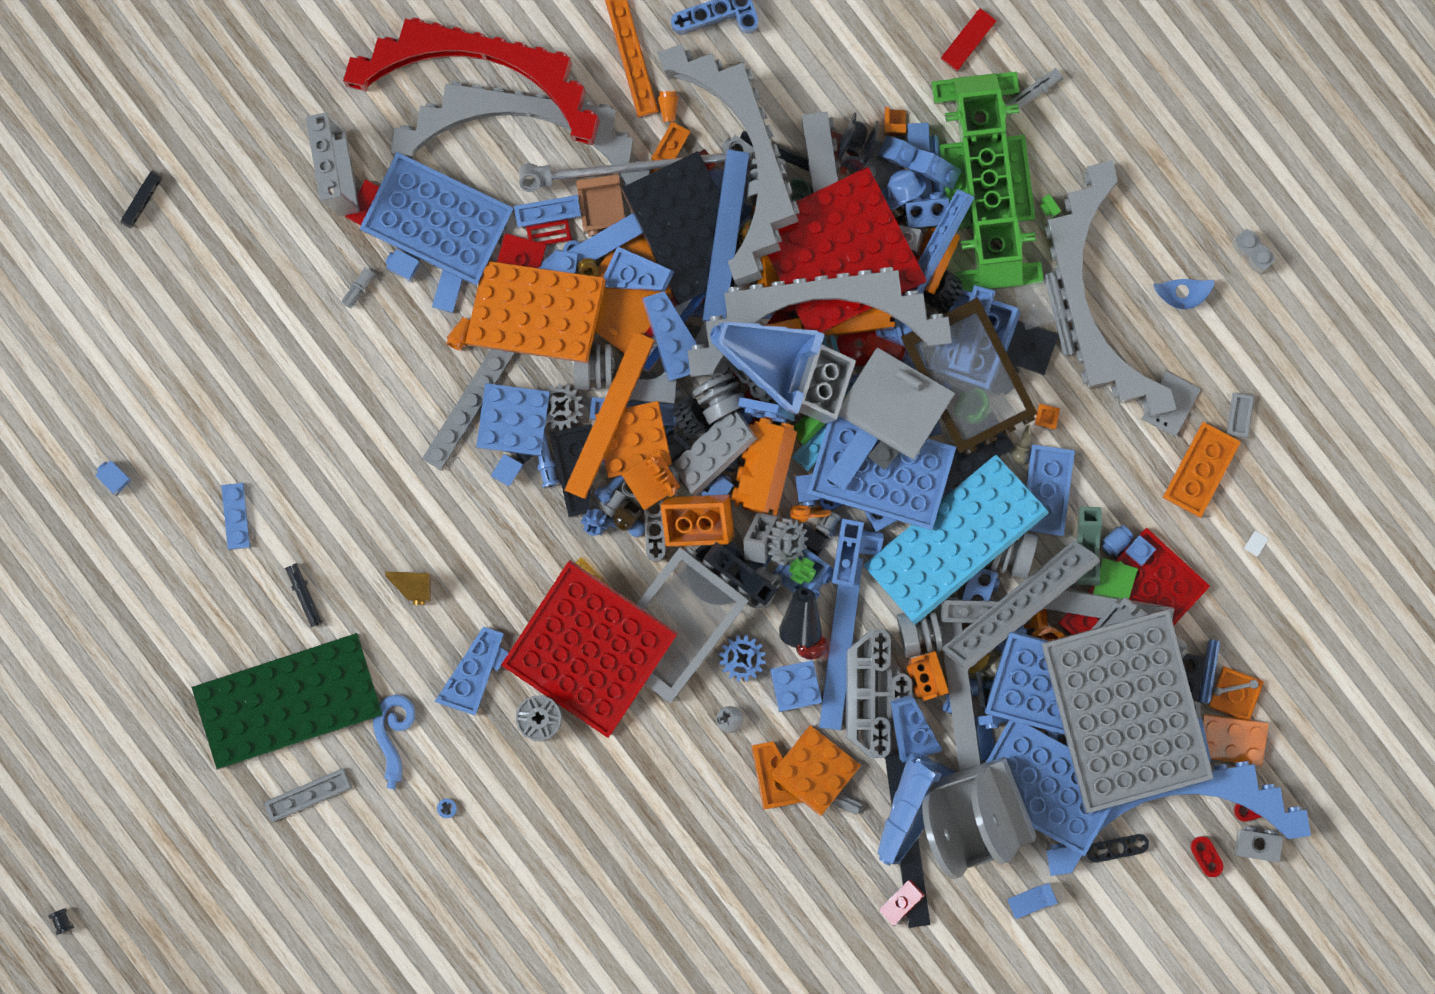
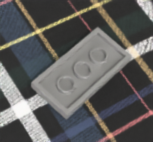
(714, 451)

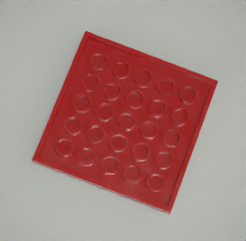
(843, 232)
(589, 648)

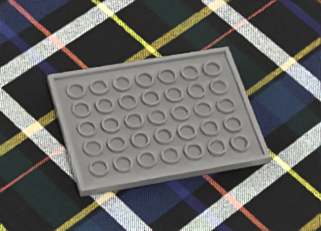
(1127, 711)

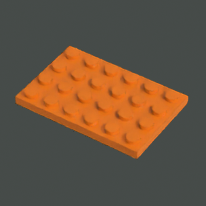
(535, 312)

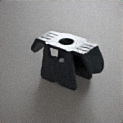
(853, 141)

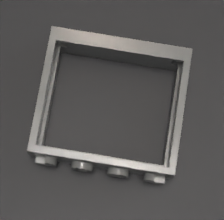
(332, 164)

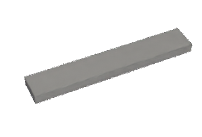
(1094, 604)

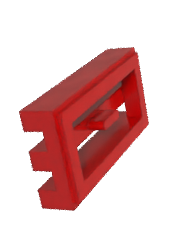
(551, 233)

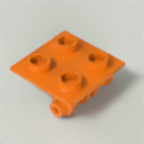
(651, 480)

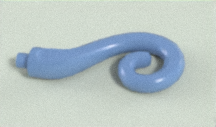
(393, 761)

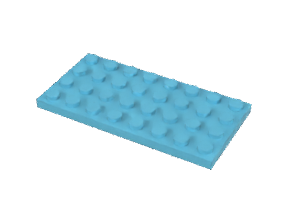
(968, 533)

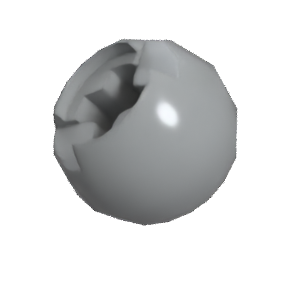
(729, 719)

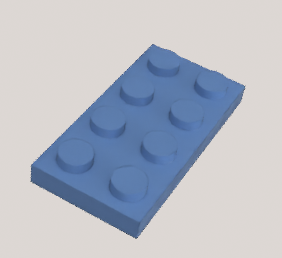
(1050, 483)

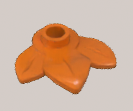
(803, 512)

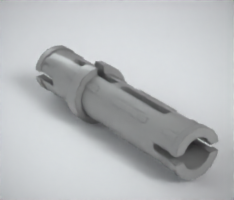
(1039, 87)

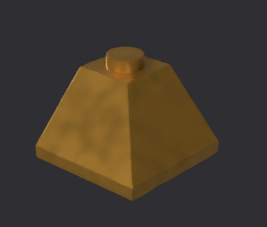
(414, 586)

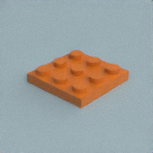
(636, 438)
(815, 770)

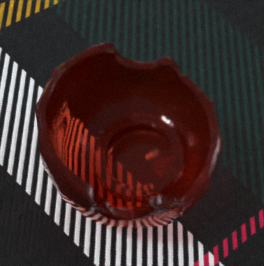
(813, 652)

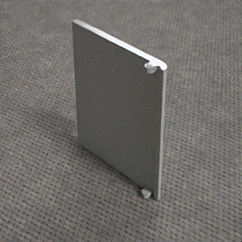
(895, 403)

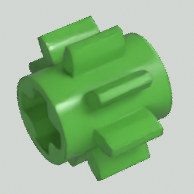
(802, 570)

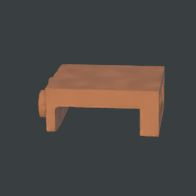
(600, 203)

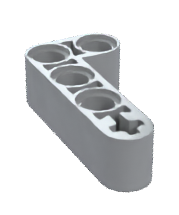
(650, 520)

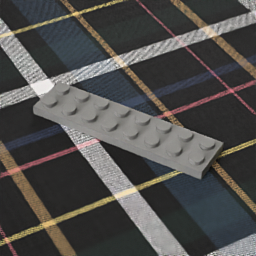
(1020, 605)

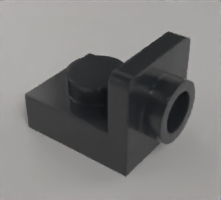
(676, 444)

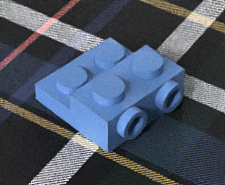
(822, 576)

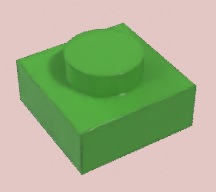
(1049, 206)

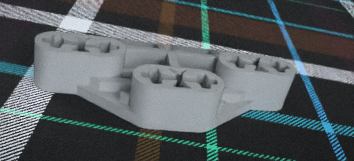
(878, 689)

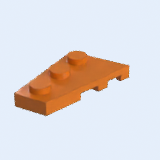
(772, 794)

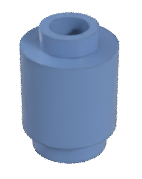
(1117, 540)

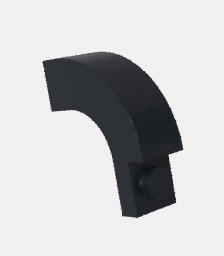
(740, 573)

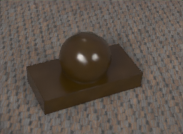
(627, 515)

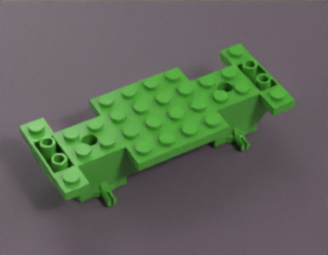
(995, 174)

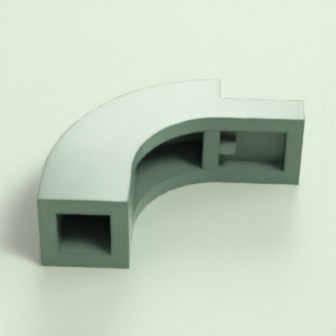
(1088, 535)

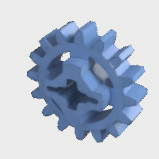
(734, 664)

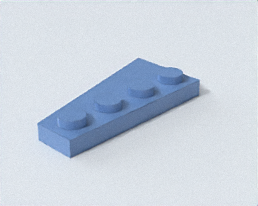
(471, 676)

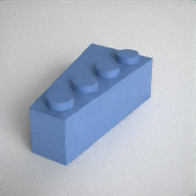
(669, 334)

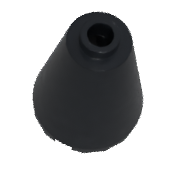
(801, 620)

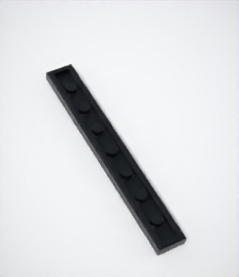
(911, 864)

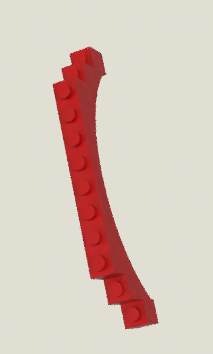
(427, 41)

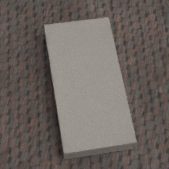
(1240, 415)

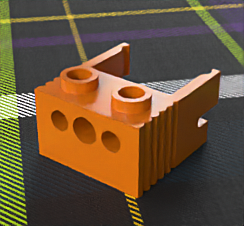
(934, 673)

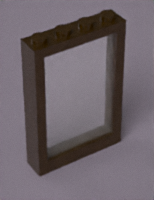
(981, 375)

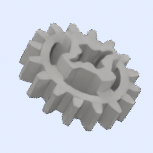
(571, 417)
(787, 541)

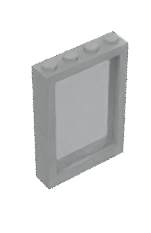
(696, 606)

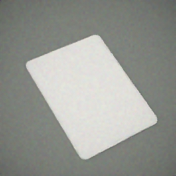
(1256, 543)

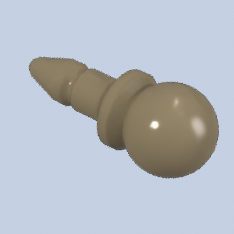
(1021, 454)

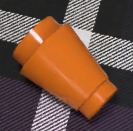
(668, 105)
(458, 335)

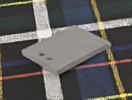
(1184, 397)

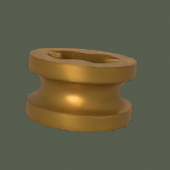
(587, 263)

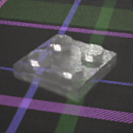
(1040, 303)

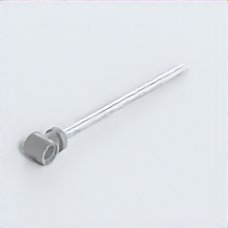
(543, 175)

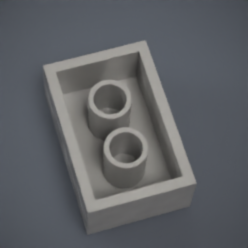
(825, 384)

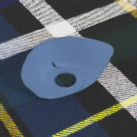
(1197, 292)

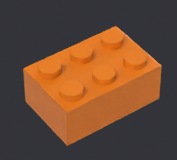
(697, 520)

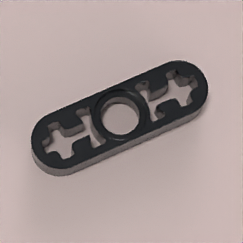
(141, 199)
(1134, 850)

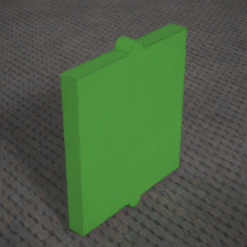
(1115, 579)

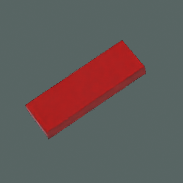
(968, 39)

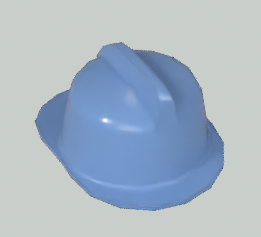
(902, 188)

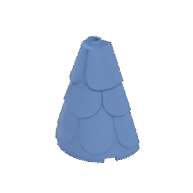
(769, 356)
(906, 813)

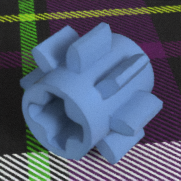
(594, 522)

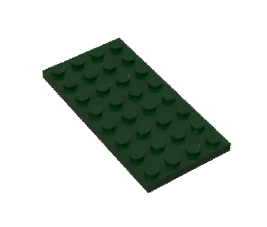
(287, 701)

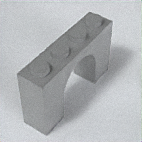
(656, 390)

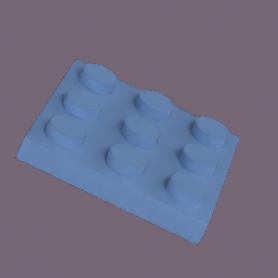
(513, 419)

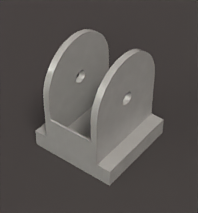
(976, 818)

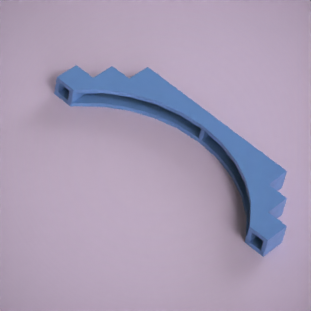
(1231, 784)

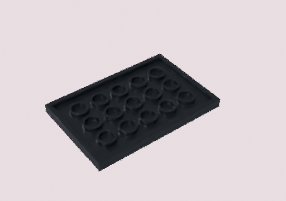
(679, 220)

